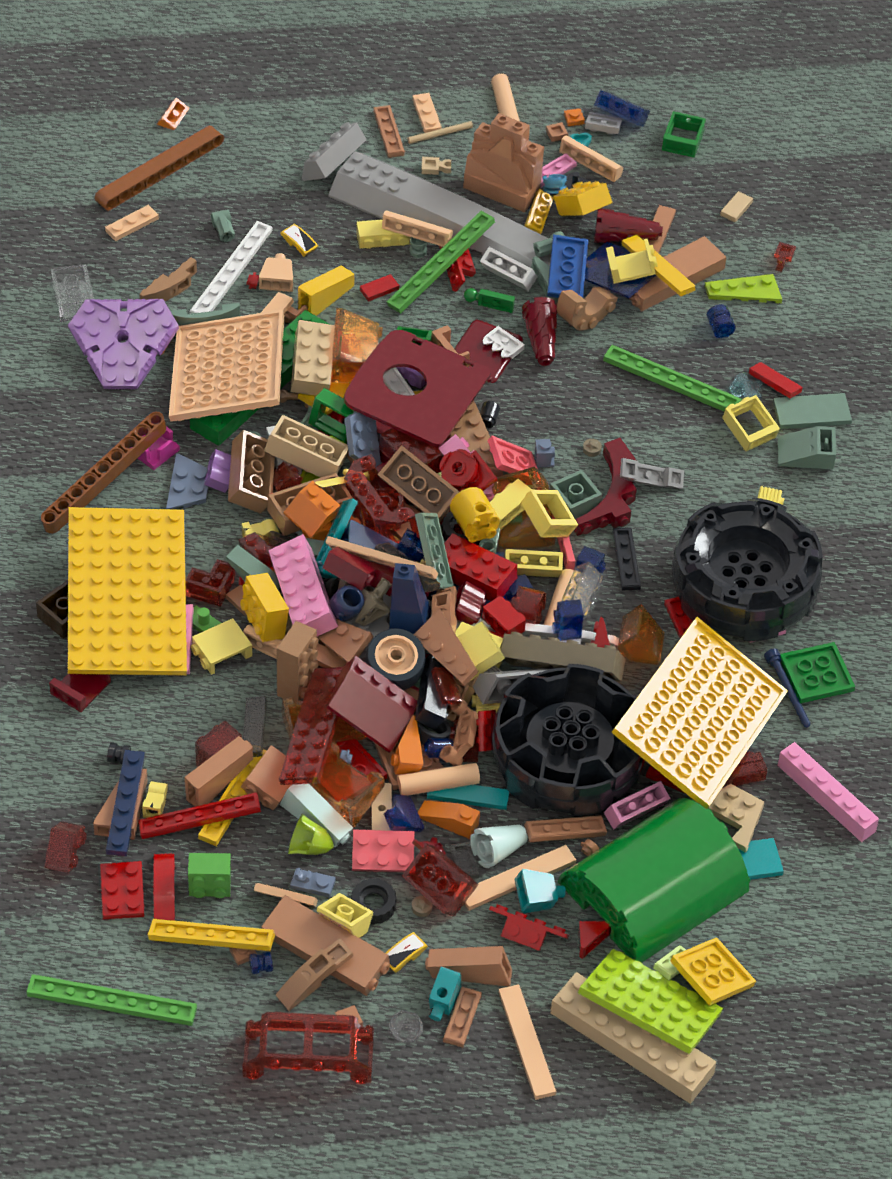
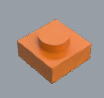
(574, 117)

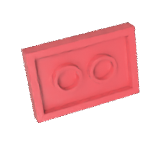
(510, 456)
(382, 850)

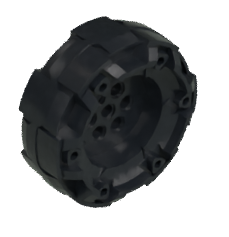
(747, 568)
(578, 762)

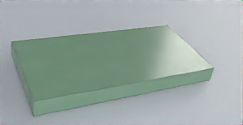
(812, 411)
(434, 547)

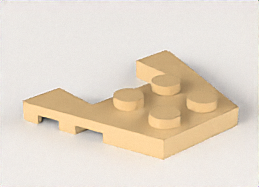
(738, 810)

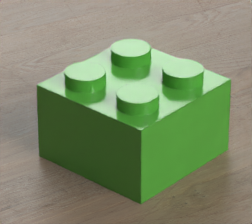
(209, 874)

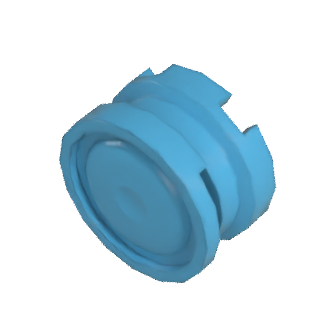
(554, 183)

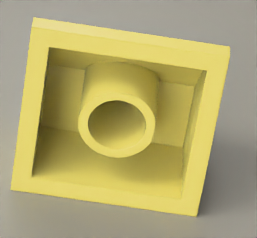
(346, 914)

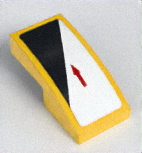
(300, 239)
(405, 950)

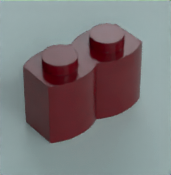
(469, 602)

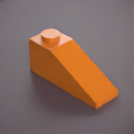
(408, 754)
(451, 816)

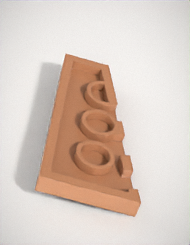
(346, 640)
(444, 645)

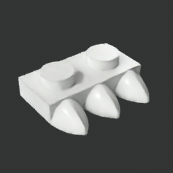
(503, 341)

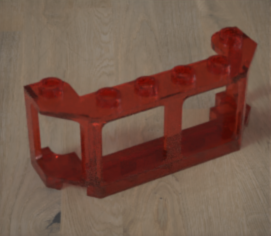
(369, 500)
(307, 1060)

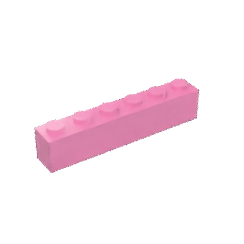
(828, 792)

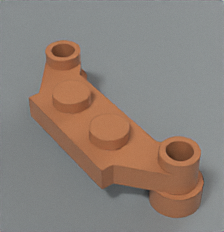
(464, 734)

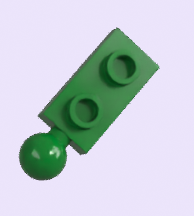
(491, 299)

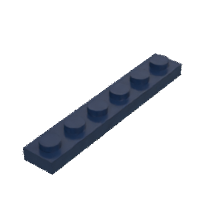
(125, 803)

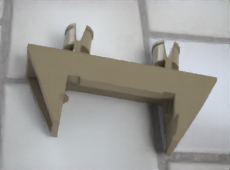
(373, 601)

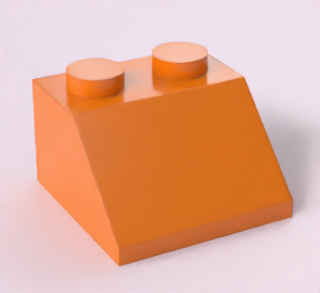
(312, 509)

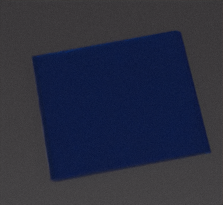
(599, 272)

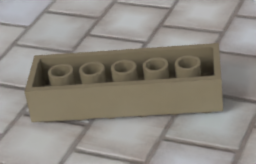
(551, 653)

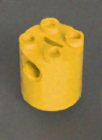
(475, 514)

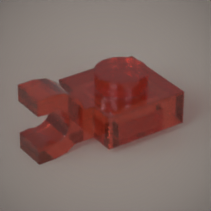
(784, 253)

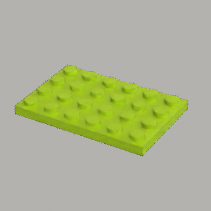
(650, 1001)

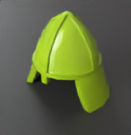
(309, 838)

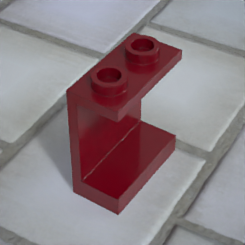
(79, 689)

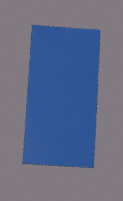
(567, 265)

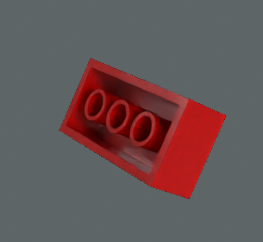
(479, 567)

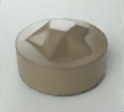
(592, 447)
(421, 906)

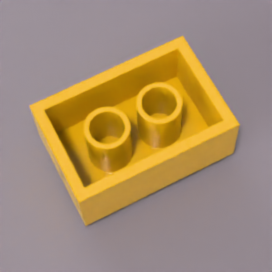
(582, 198)
(264, 607)

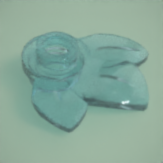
(745, 388)

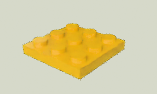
(713, 971)

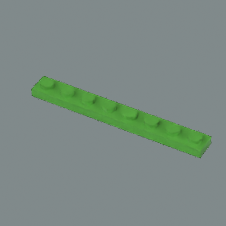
(440, 262)
(669, 378)
(112, 1000)

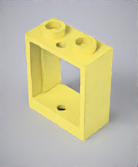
(754, 404)
(564, 521)

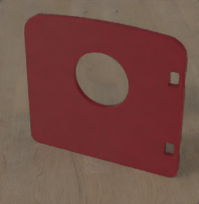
(435, 410)

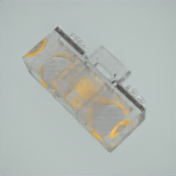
(583, 585)

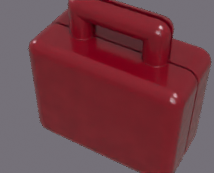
(473, 343)

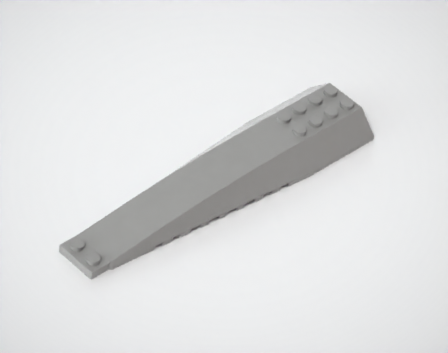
(382, 187)

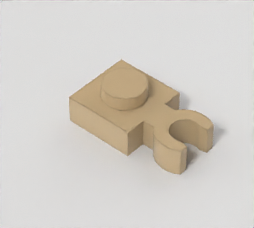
(432, 165)

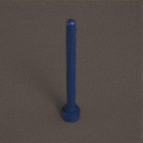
(773, 658)

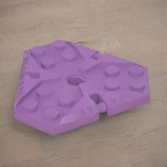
(103, 327)

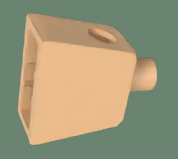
(277, 274)

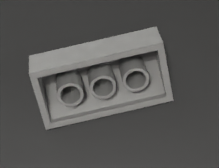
(333, 152)
(492, 686)

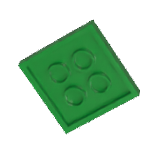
(817, 672)

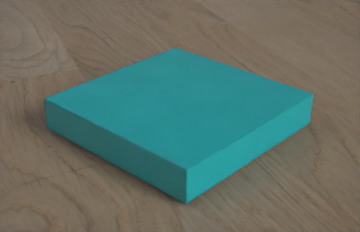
(762, 859)

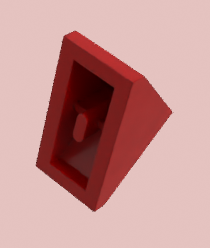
(591, 935)

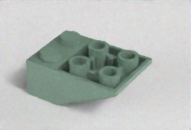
(808, 448)

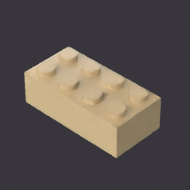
(312, 357)
(306, 448)

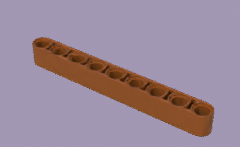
(159, 168)
(108, 465)

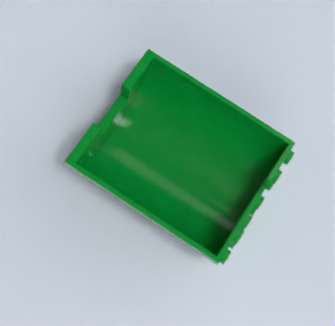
(660, 878)

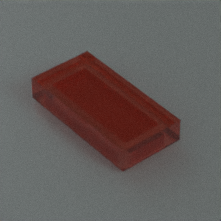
(446, 686)

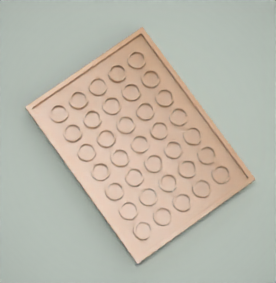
(227, 365)

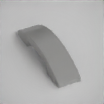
(651, 475)

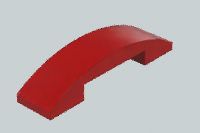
(164, 887)

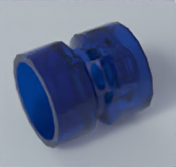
(721, 321)
(411, 545)

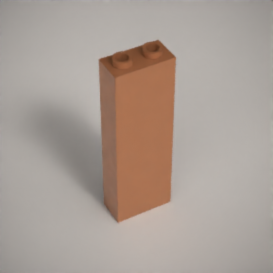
(694, 261)
(308, 932)

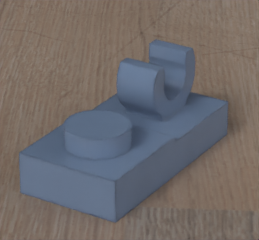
(313, 882)

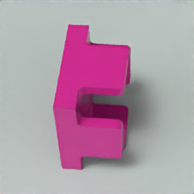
(160, 450)

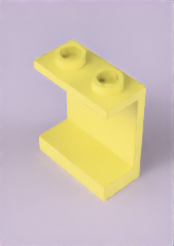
(632, 265)
(220, 644)

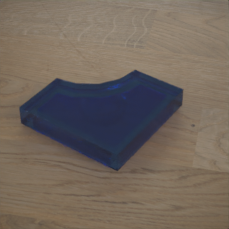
(403, 815)

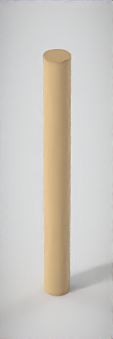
(440, 132)

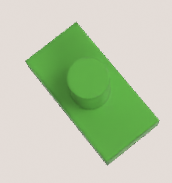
(203, 620)

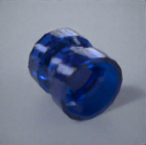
(260, 962)

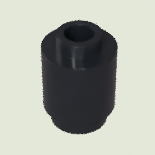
(489, 413)

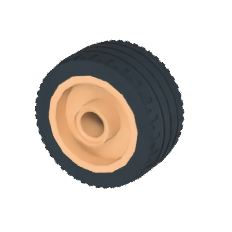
(397, 657)

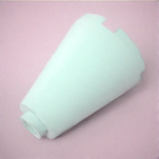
(497, 843)

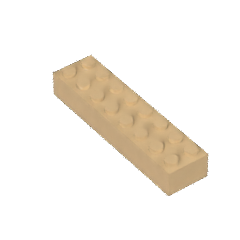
(656, 1058)

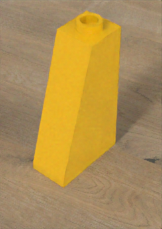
(325, 289)

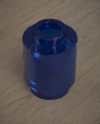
(435, 745)

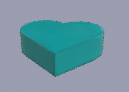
(583, 138)

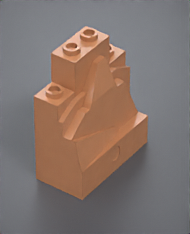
(504, 163)

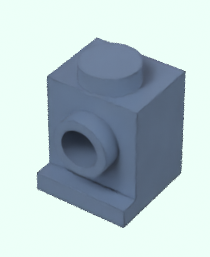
(544, 453)

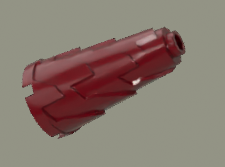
(618, 226)
(541, 327)

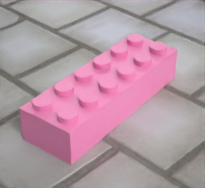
(302, 585)

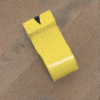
(262, 528)
(155, 799)

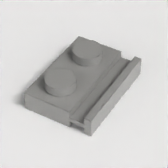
(604, 123)

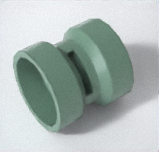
(418, 248)

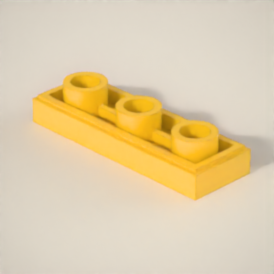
(539, 211)

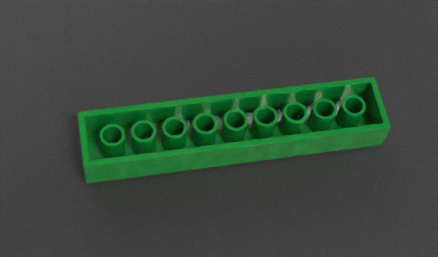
(219, 427)

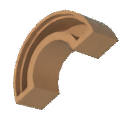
(585, 312)

